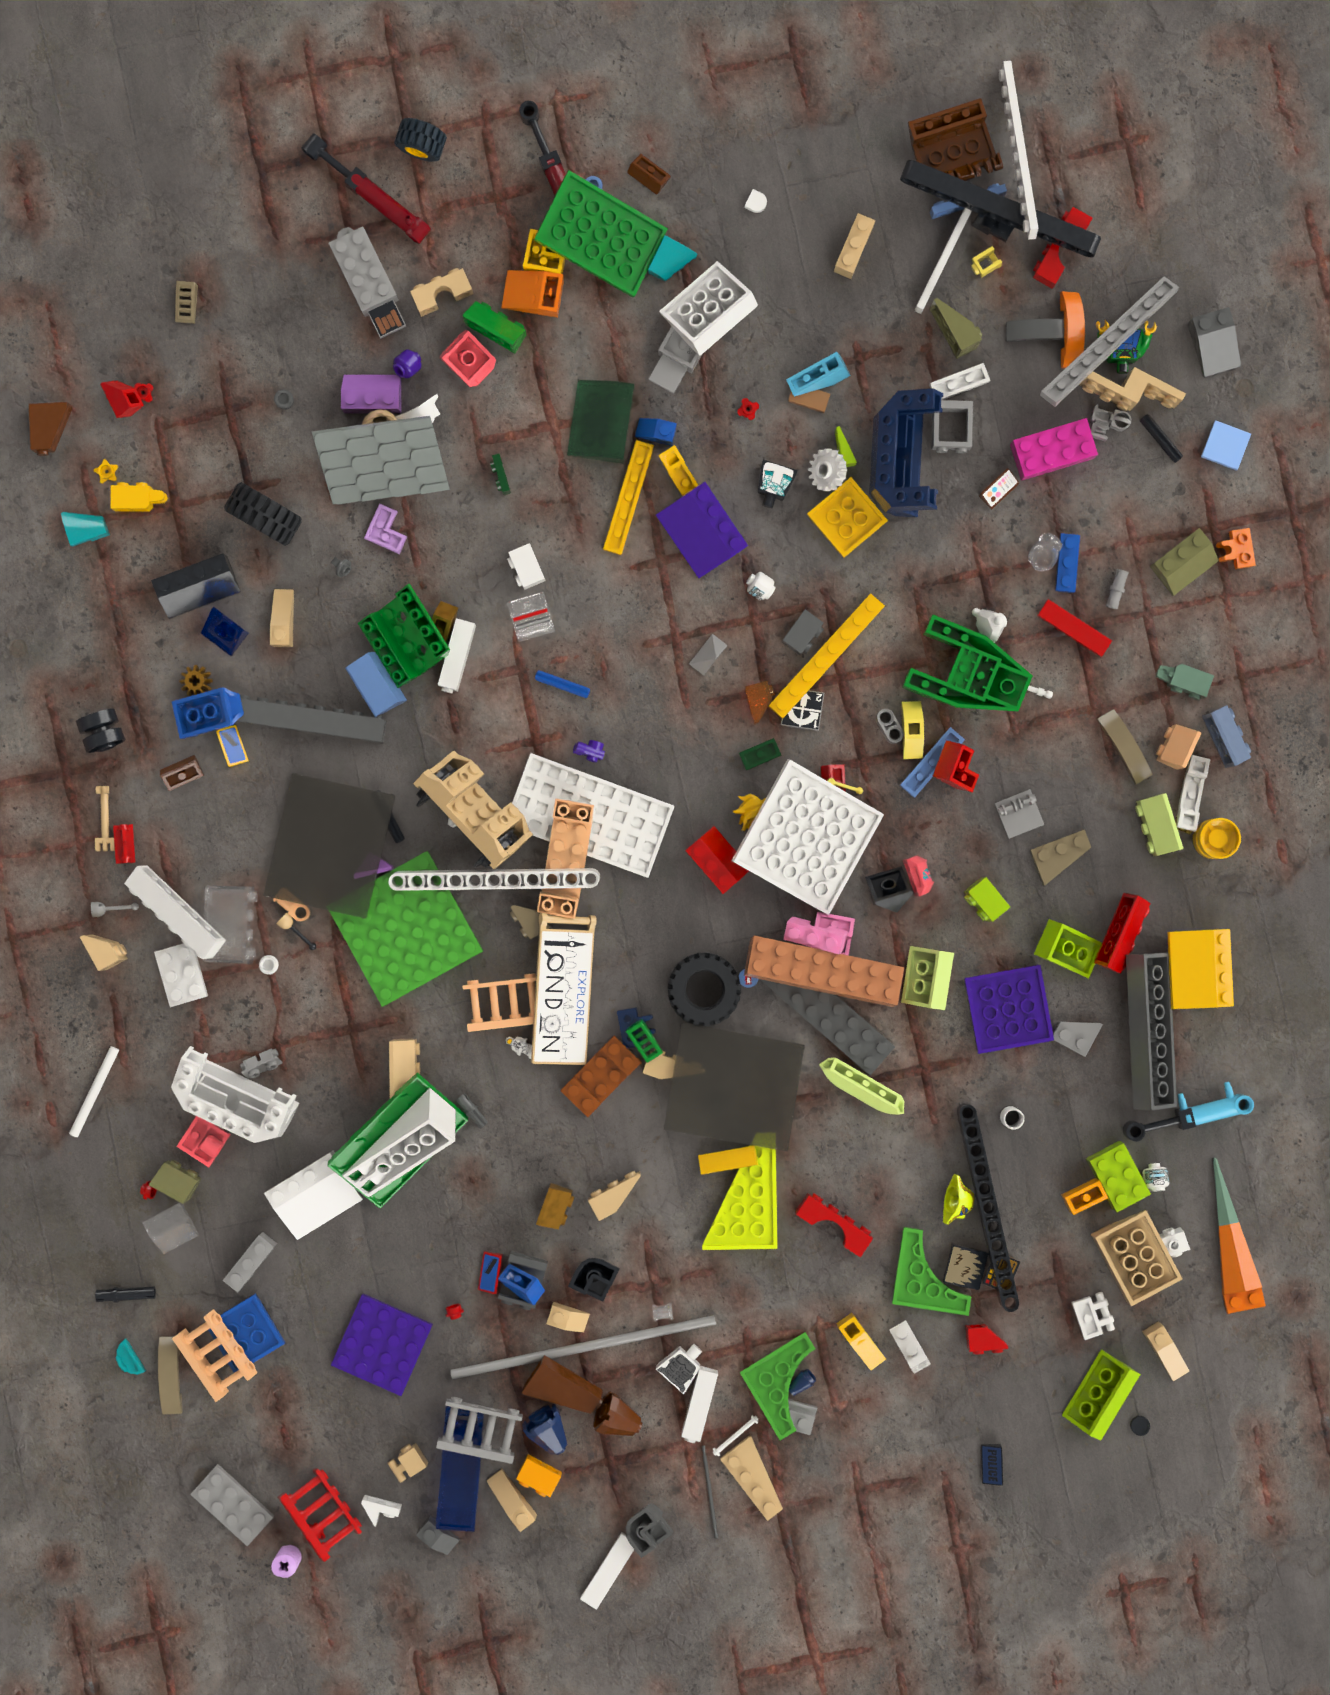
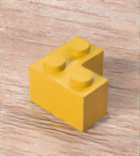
(539, 259)

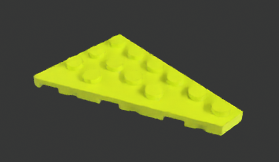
(749, 1208)

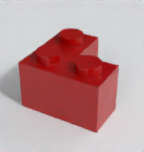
(953, 767)

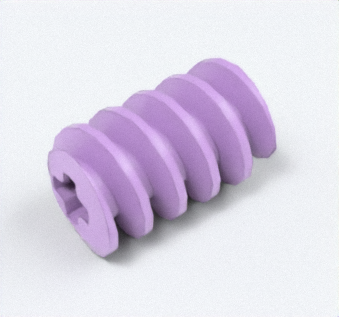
(286, 1561)

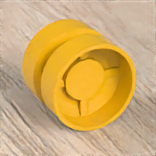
(1217, 838)

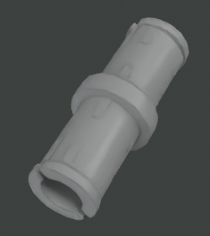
(1117, 589)

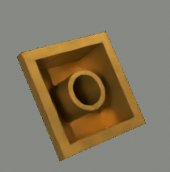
(554, 1207)

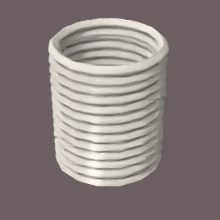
(1003, 1114)

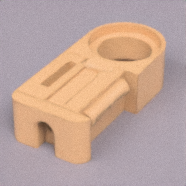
(292, 907)

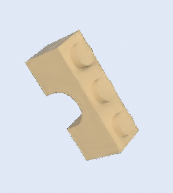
(854, 246)
(454, 282)

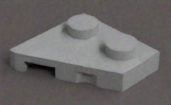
(1077, 1035)

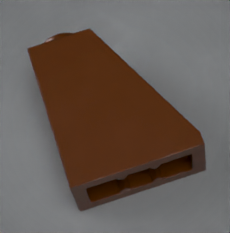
(47, 425)

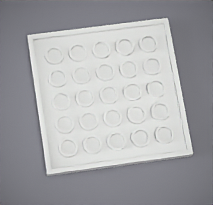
(807, 837)

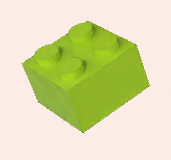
(986, 900)

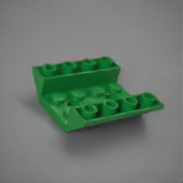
(400, 641)

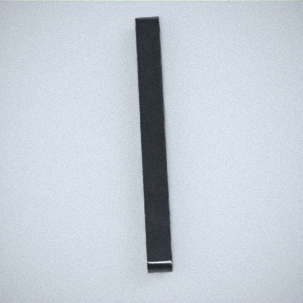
(998, 207)
(993, 1215)

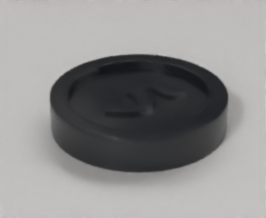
(1140, 1425)

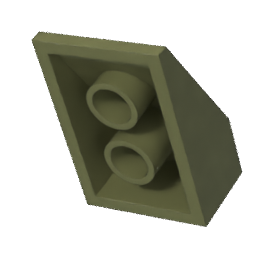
(957, 329)

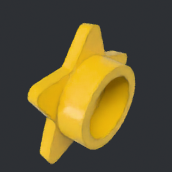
(111, 471)

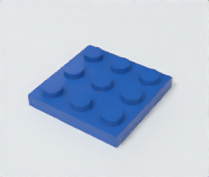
(251, 1330)

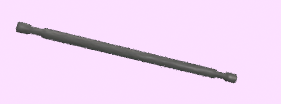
(709, 1492)

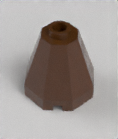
(616, 1417)

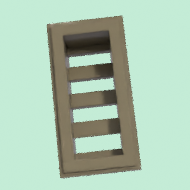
(180, 285)

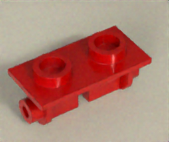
(124, 843)

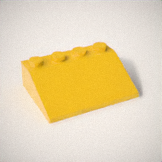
(1200, 969)

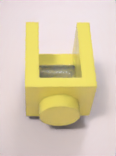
(985, 262)

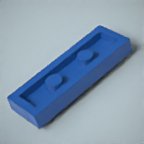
(1067, 563)

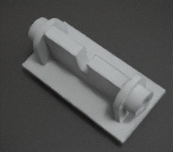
(253, 1067)

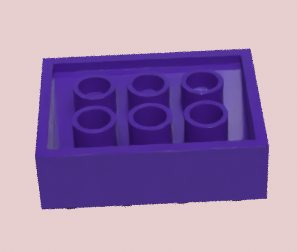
(701, 529)

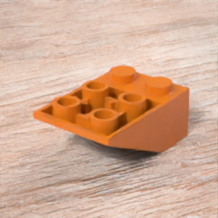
(533, 292)

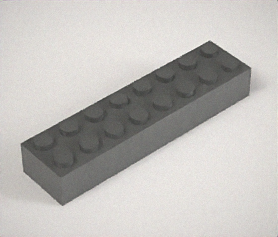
(1151, 1031)

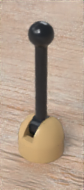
(286, 922)

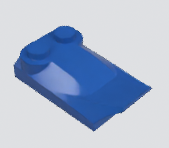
(207, 712)

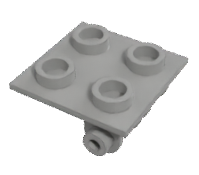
(1019, 813)

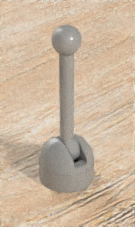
(99, 908)

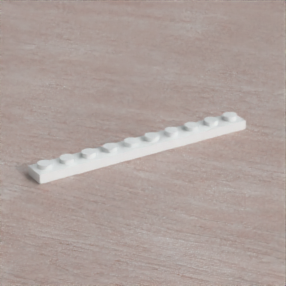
(1019, 155)

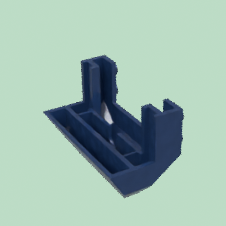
(898, 453)

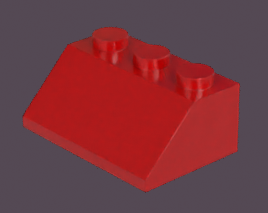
(714, 858)

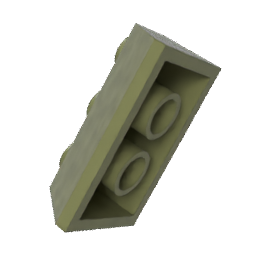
(1185, 562)

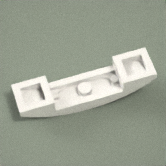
(1191, 793)

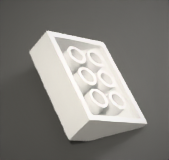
(709, 308)
(312, 1197)

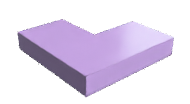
(380, 532)

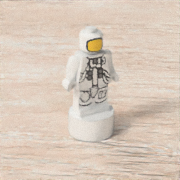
(520, 1045)

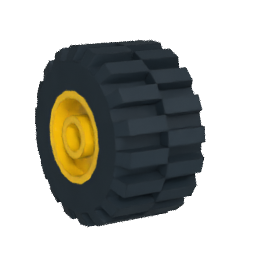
(420, 139)

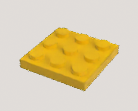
(847, 517)

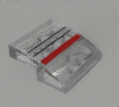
(531, 617)

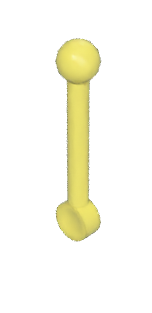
(859, 790)

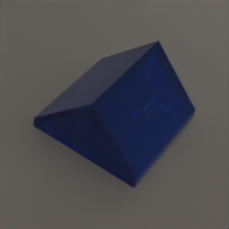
(223, 631)

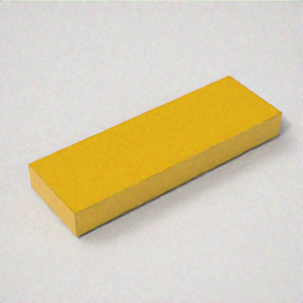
(728, 1160)

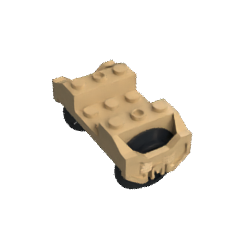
(473, 809)

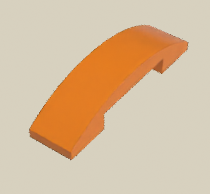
(1073, 327)

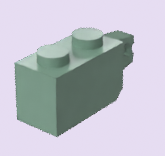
(1186, 679)

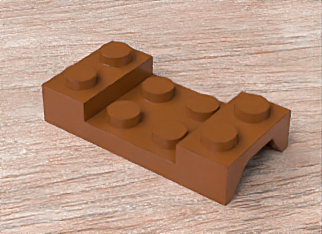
(600, 1076)

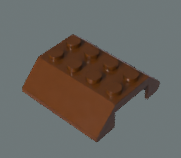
(955, 141)

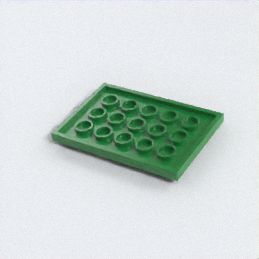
(600, 234)

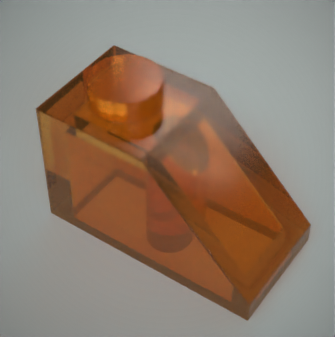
(759, 699)

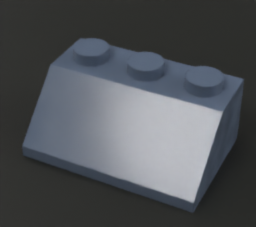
(1227, 736)

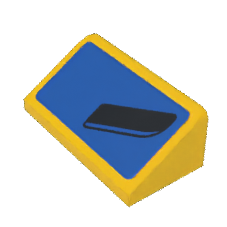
(232, 746)

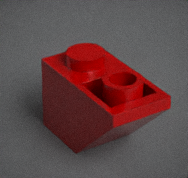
(122, 398)
(982, 1338)

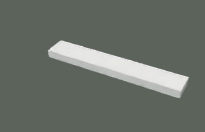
(943, 260)

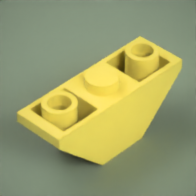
(913, 730)

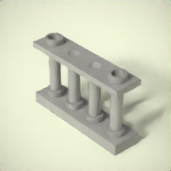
(485, 1449)

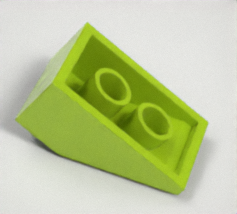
(1068, 948)

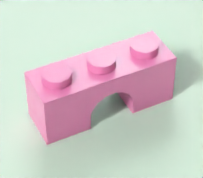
(826, 939)

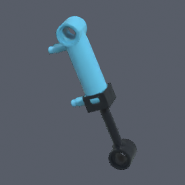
(1189, 1117)

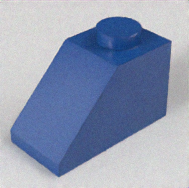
(656, 430)
(522, 1284)

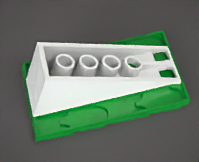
(398, 1140)

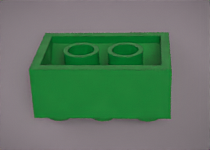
(495, 326)

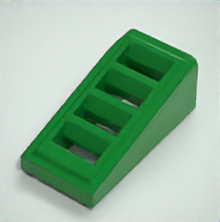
(645, 1030)

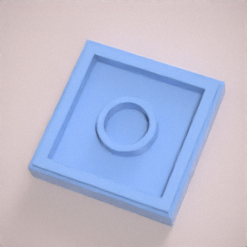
(1226, 445)

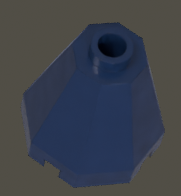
(546, 1429)

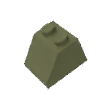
(176, 1181)

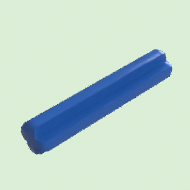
(562, 684)

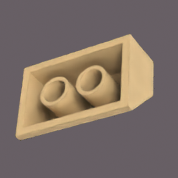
(402, 1062)

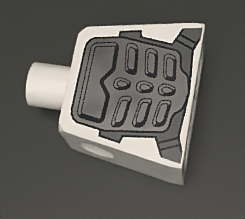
(680, 1367)

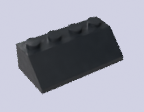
(196, 585)

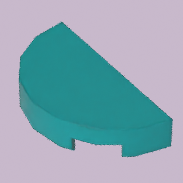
(128, 1360)

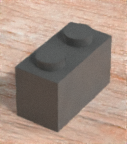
(803, 632)

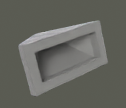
(708, 654)

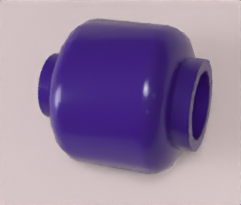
(407, 364)

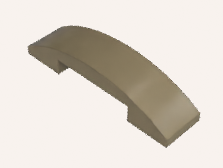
(1126, 746)
(169, 1376)

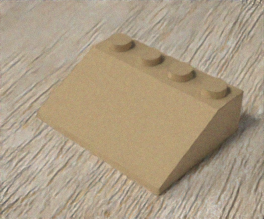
(1136, 1257)

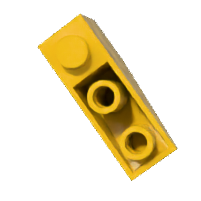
(861, 1341)

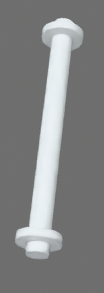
(717, 1451)

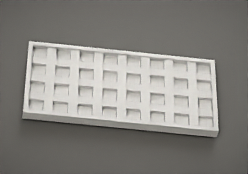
(624, 824)

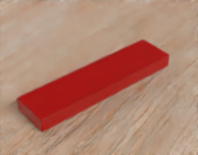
(1074, 628)

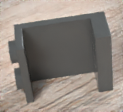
(530, 1265)

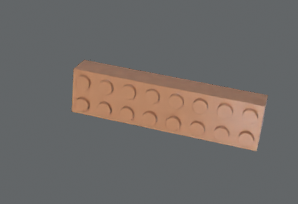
(824, 971)

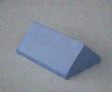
(375, 684)

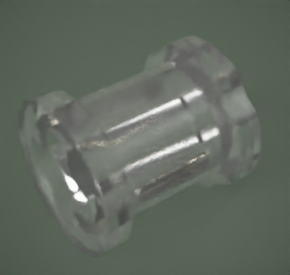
(662, 1312)

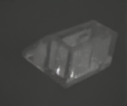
(170, 1228)

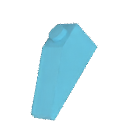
(819, 375)

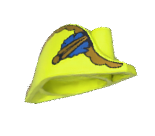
(957, 1200)

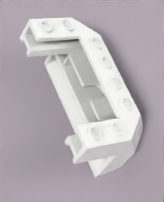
(231, 1099)

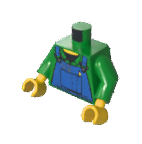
(1131, 349)

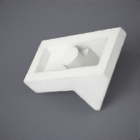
(374, 1506)

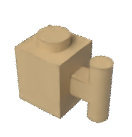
(411, 1460)

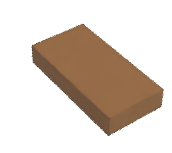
(813, 400)

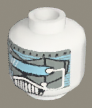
(760, 586)
(1156, 1177)

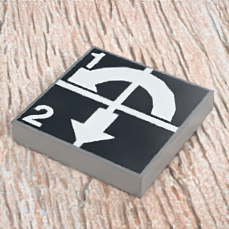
(806, 712)

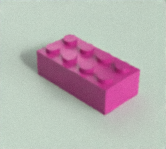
(1053, 449)

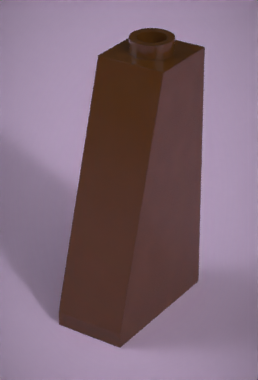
(561, 1386)

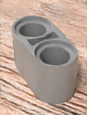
(893, 724)

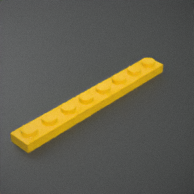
(826, 656)

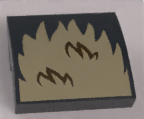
(965, 1267)

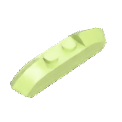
(862, 1087)

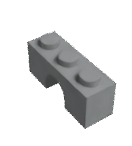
(250, 1262)

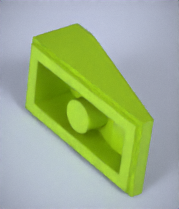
(843, 448)

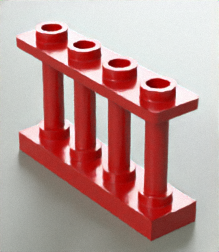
(301, 1516)

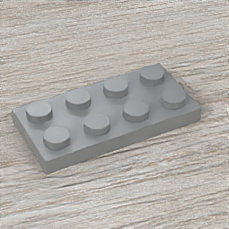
(232, 1505)

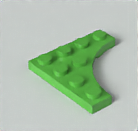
(918, 1285)
(771, 1379)

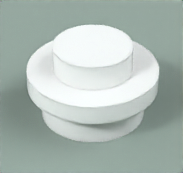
(268, 964)

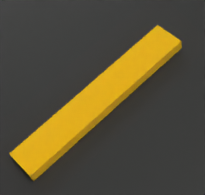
(628, 497)

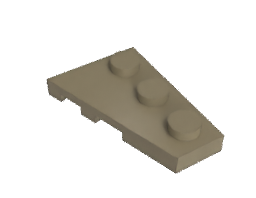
(1059, 854)

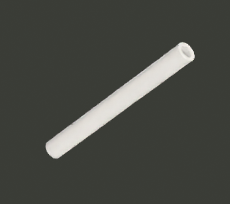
(94, 1091)

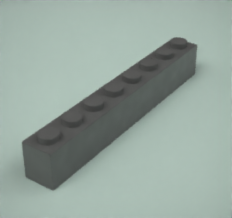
(312, 720)

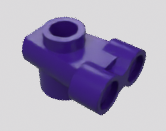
(593, 750)

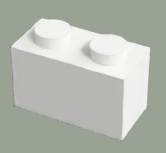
(526, 566)

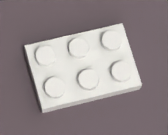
(181, 974)

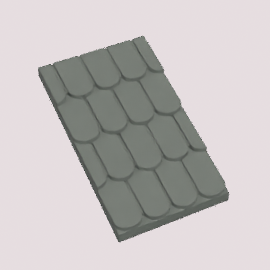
(381, 460)

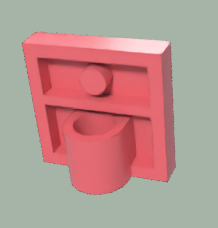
(203, 1141)

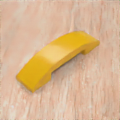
(677, 470)

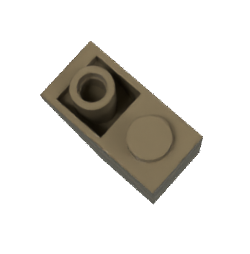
(528, 919)

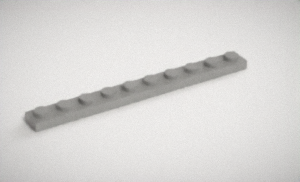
(1109, 341)

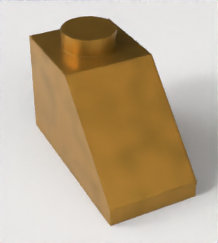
(444, 619)

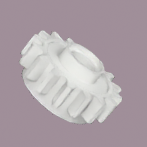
(828, 469)

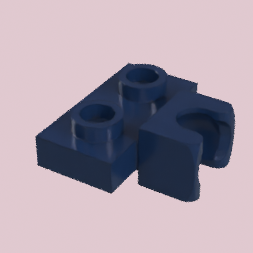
(627, 1018)

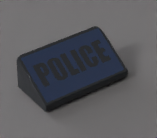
(992, 1464)

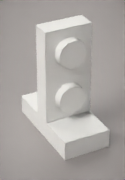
(910, 1347)

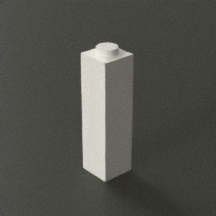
(456, 660)
(699, 1404)

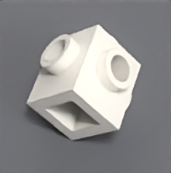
(1175, 1241)

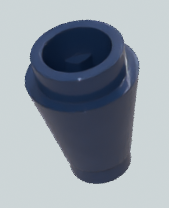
(803, 1381)

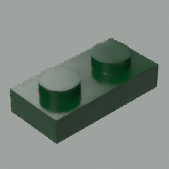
(497, 466)
(760, 754)

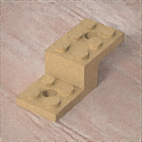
(1133, 387)

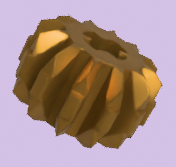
(198, 673)

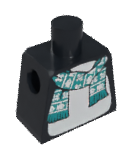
(774, 482)

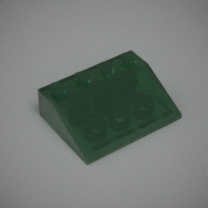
(601, 420)

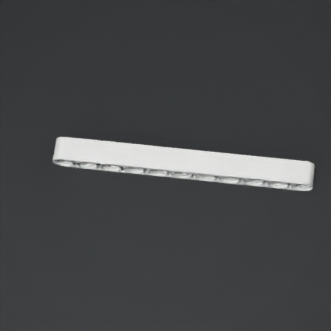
(485, 883)

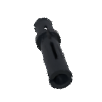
(120, 1294)

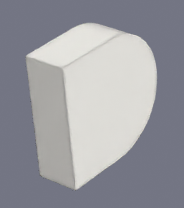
(756, 202)

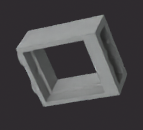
(953, 406)

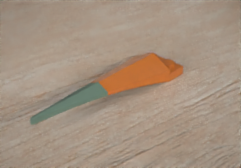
(1238, 1273)

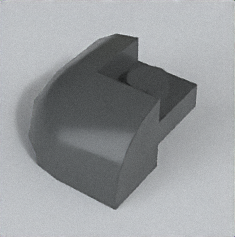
(647, 1529)

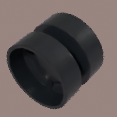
(101, 737)

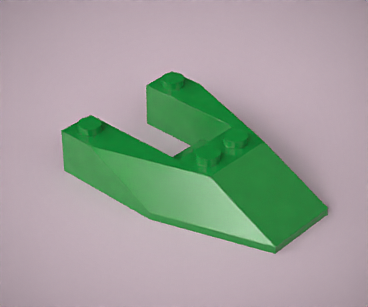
(980, 675)

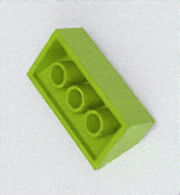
(1101, 1395)

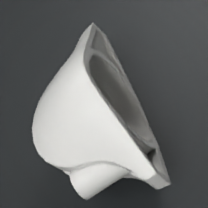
(426, 409)

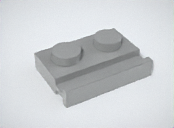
(802, 1416)

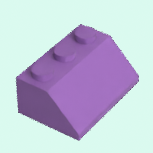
(371, 393)

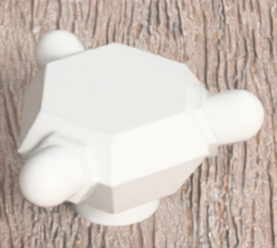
(989, 623)

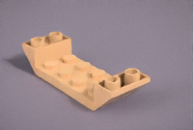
(566, 850)

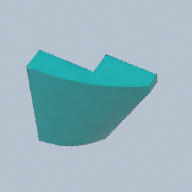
(670, 258)
(84, 527)

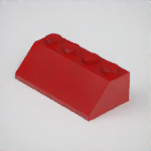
(1122, 932)

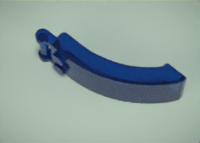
(459, 1479)

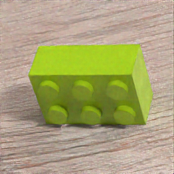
(1118, 1176)

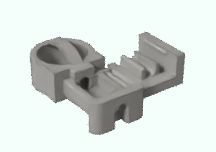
(1103, 422)

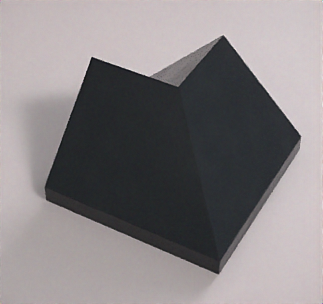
(889, 888)

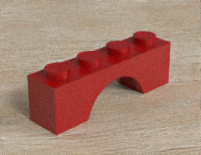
(1051, 267)
(813, 1211)

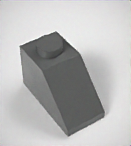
(435, 1538)

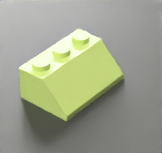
(1158, 825)
(927, 978)

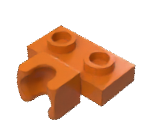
(1238, 549)

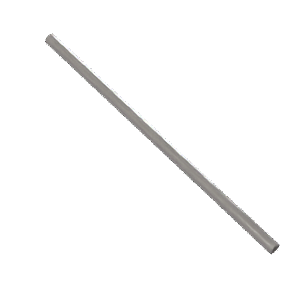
(583, 1347)

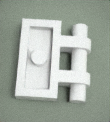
(1087, 1316)

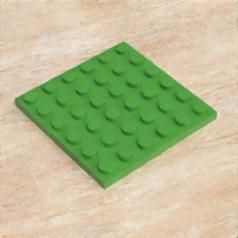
(408, 934)

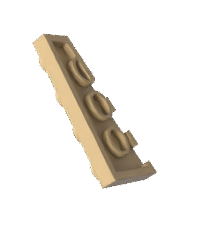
(749, 1471)

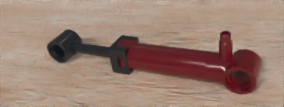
(549, 161)
(361, 185)

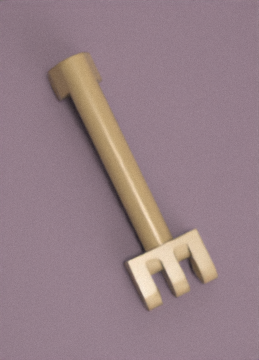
(105, 840)

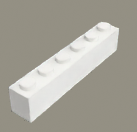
(174, 912)

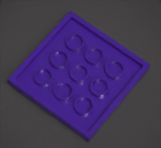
(1008, 1009)
(381, 1344)

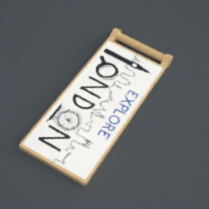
(562, 991)

